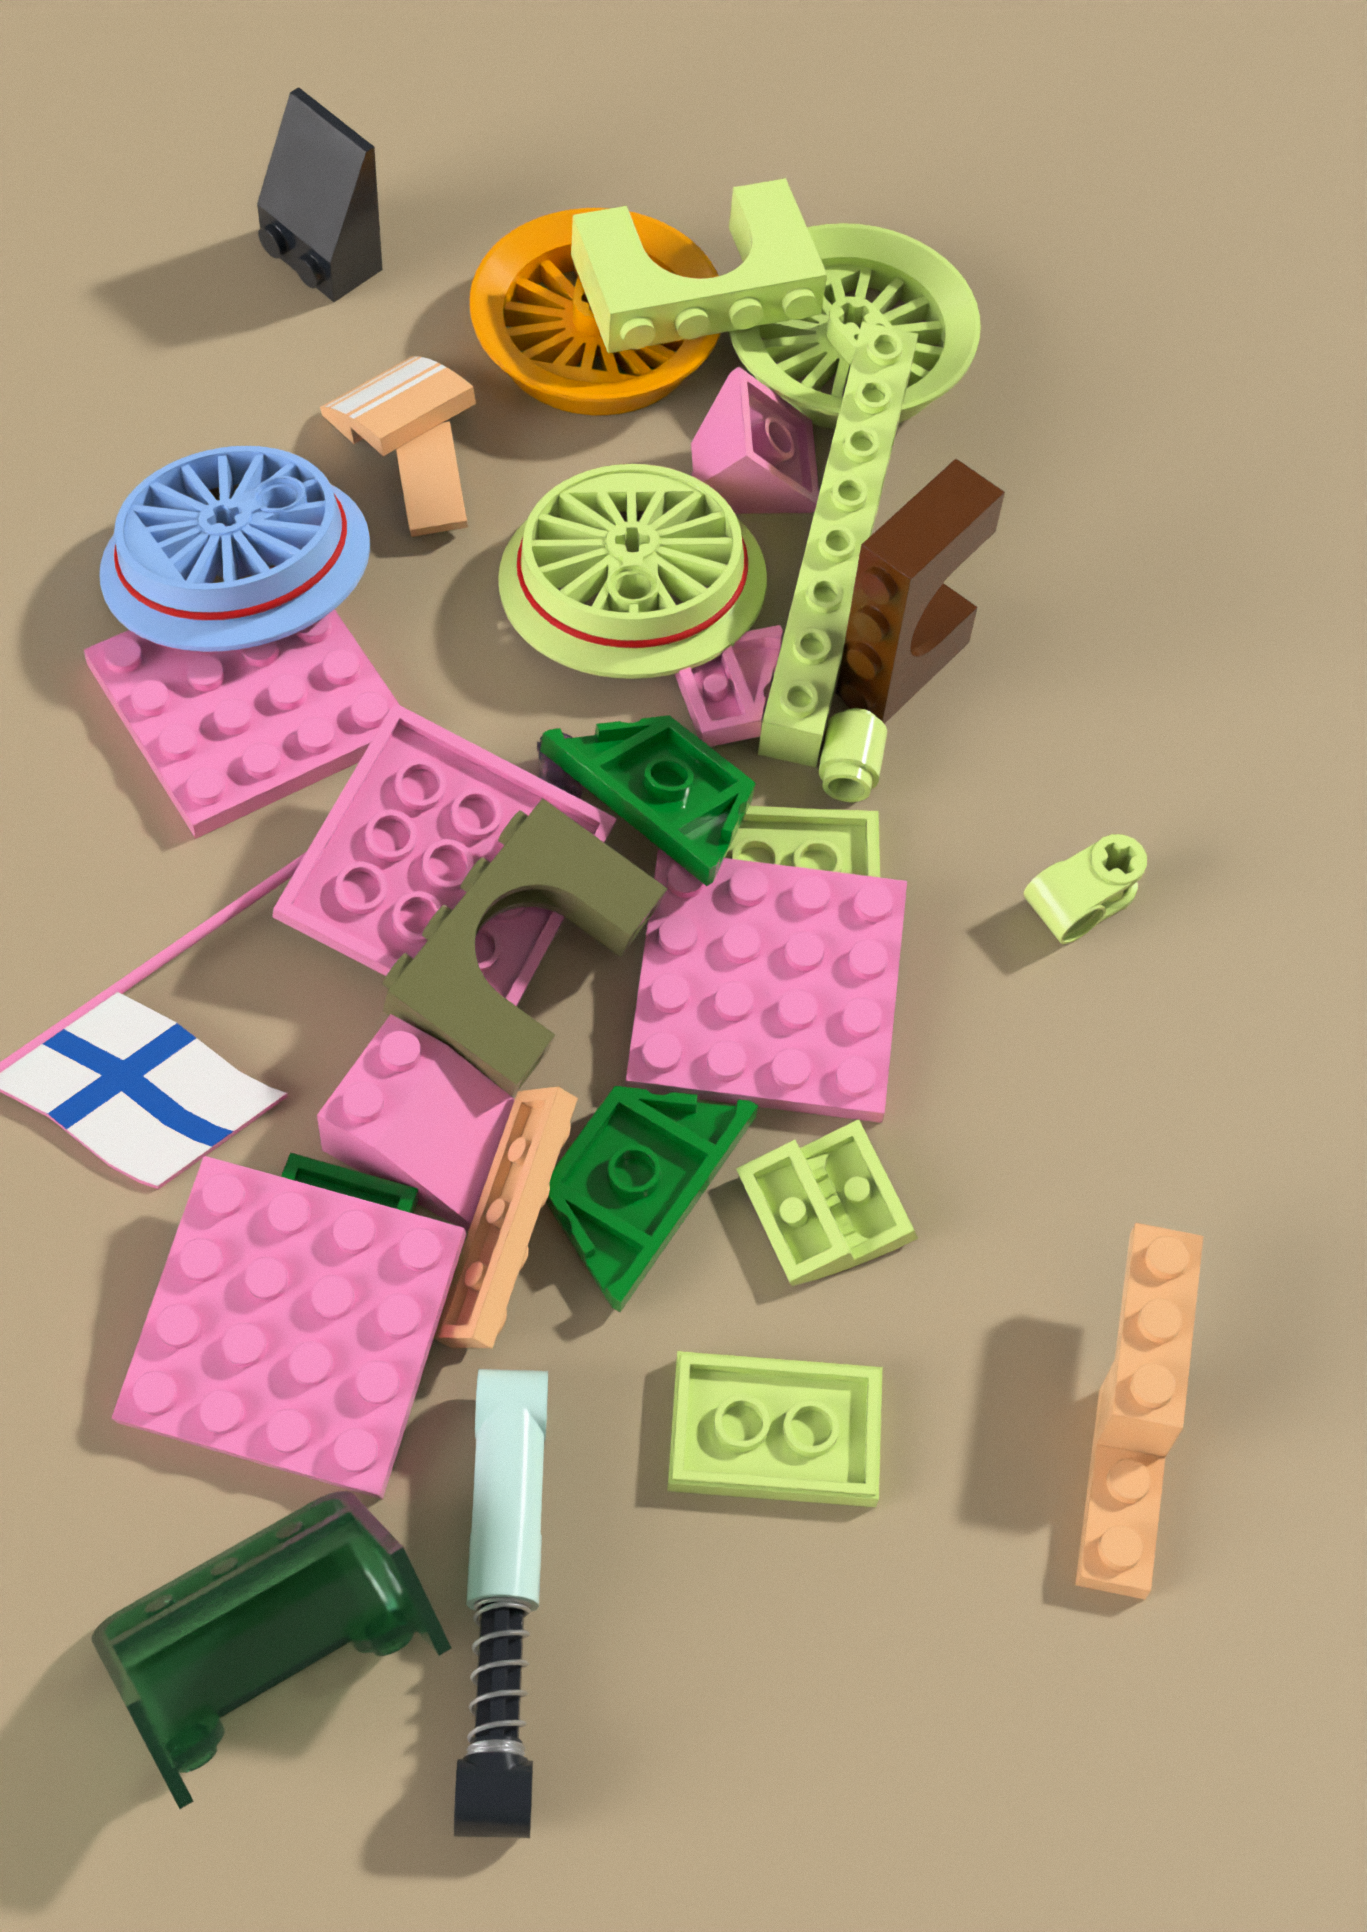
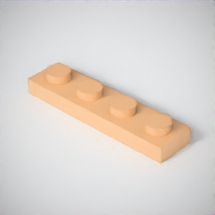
(505, 1218)

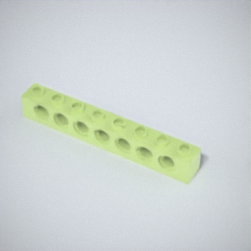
(841, 523)

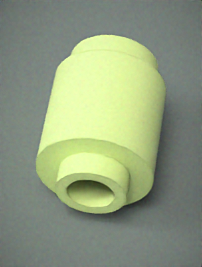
(852, 754)

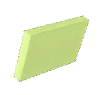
(810, 839)
(776, 1429)

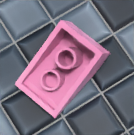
(418, 1119)

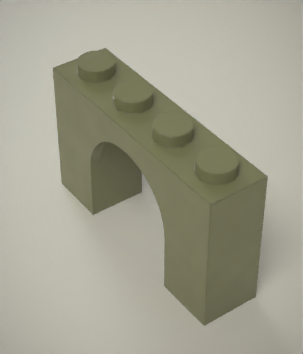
(543, 865)

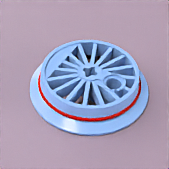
(173, 546)

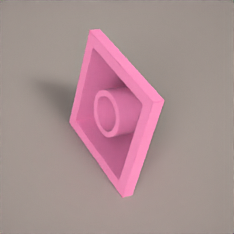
(756, 450)

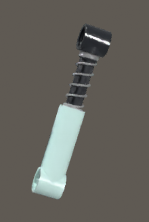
(502, 1588)

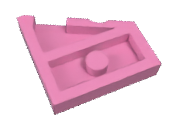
(733, 689)

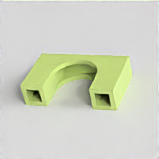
(648, 306)

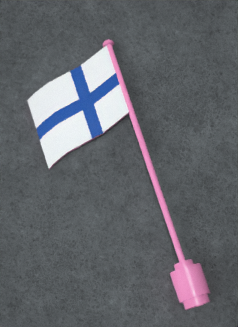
(137, 1081)

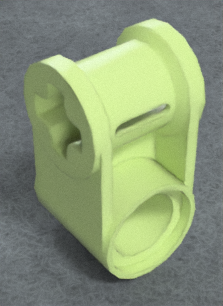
(1088, 886)

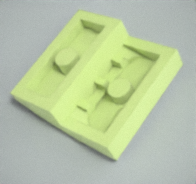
(826, 1204)

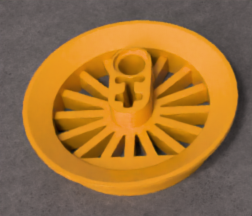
(559, 324)

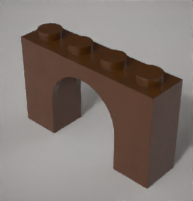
(901, 611)

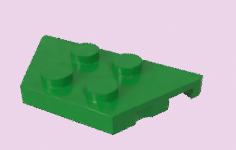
(662, 785)
(638, 1178)

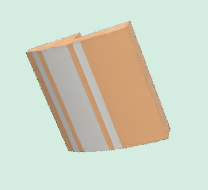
(400, 404)

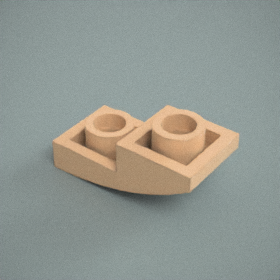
(432, 482)

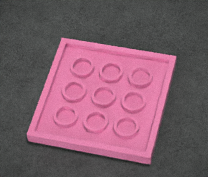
(244, 722)
(406, 840)
(770, 988)
(291, 1326)

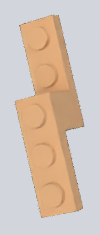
(1140, 1411)

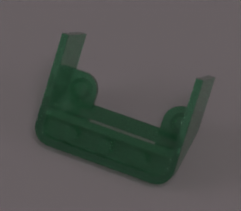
(257, 1620)

